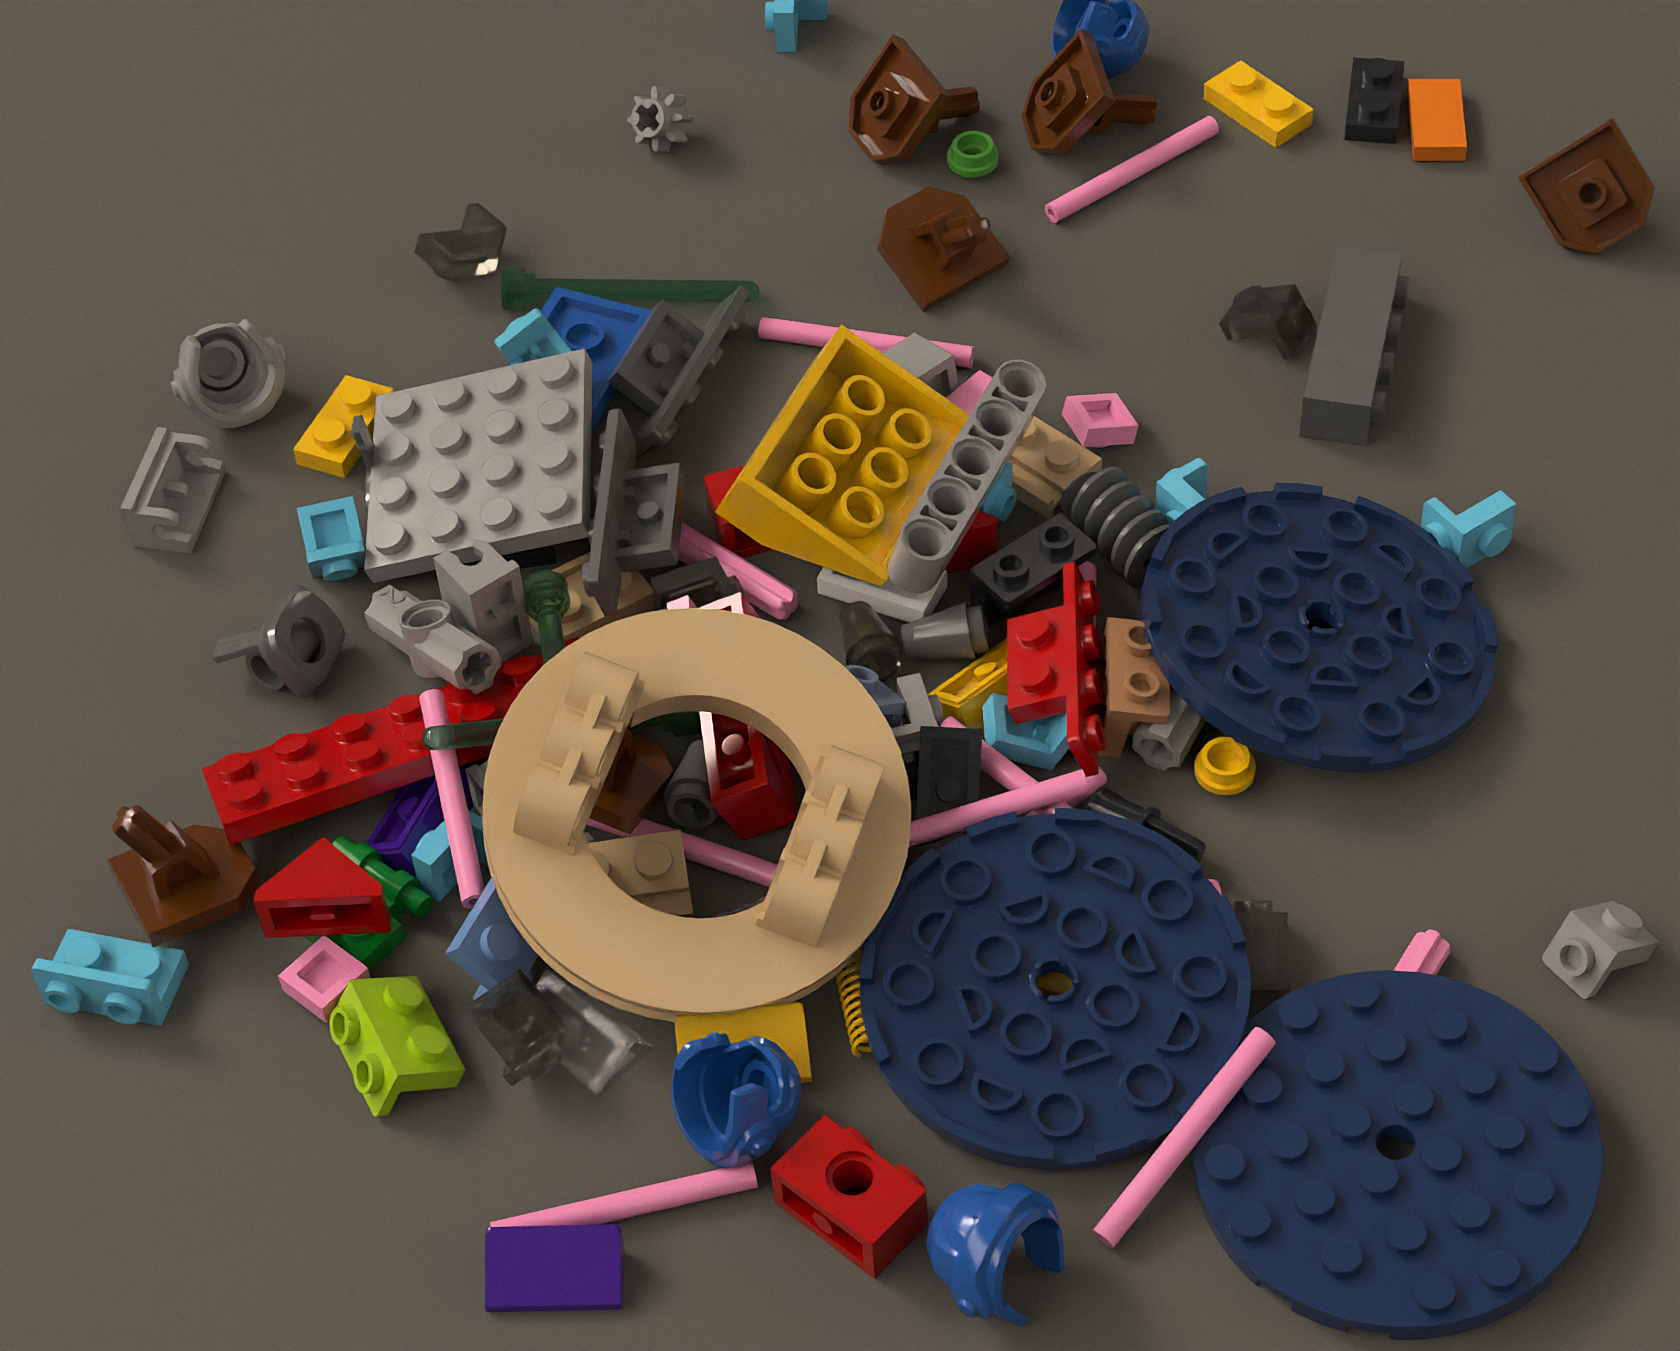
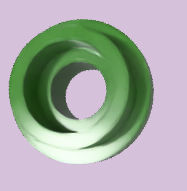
(972, 154)

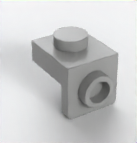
(919, 711)
(1595, 943)

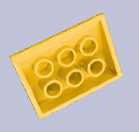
(844, 461)

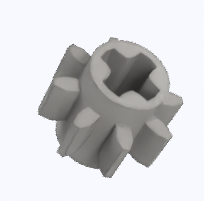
(660, 119)

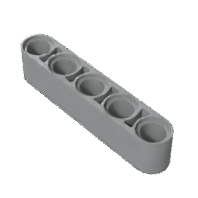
(966, 476)

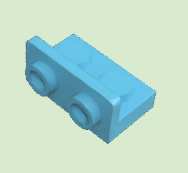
(111, 977)

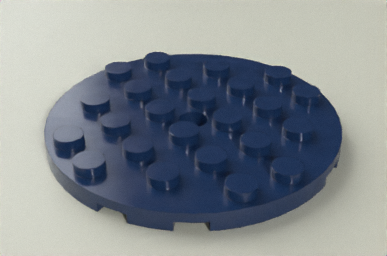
(1374, 691)
(1069, 1075)
(1421, 1241)

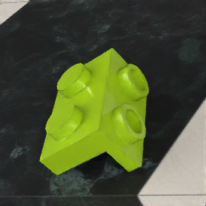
(393, 1040)

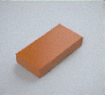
(1436, 120)

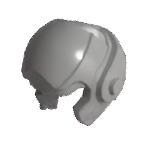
(229, 374)

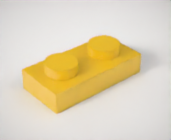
(1258, 104)
(328, 440)

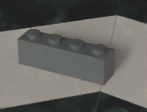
(1352, 344)

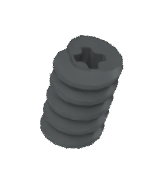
(1116, 520)

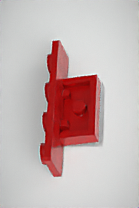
(1054, 667)

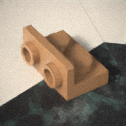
(1130, 682)

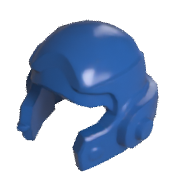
(1116, 27)
(734, 1097)
(975, 1236)

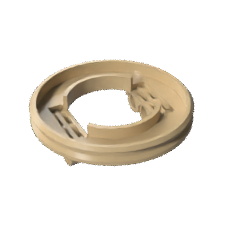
(829, 878)

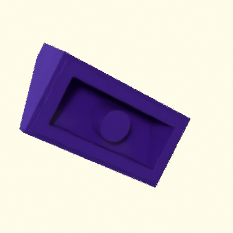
(408, 819)
(554, 1268)

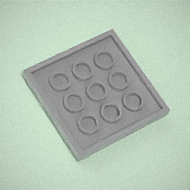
(480, 460)

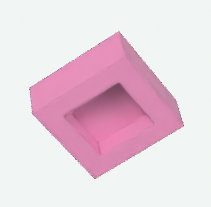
(1100, 420)
(321, 977)

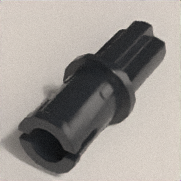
(1112, 803)

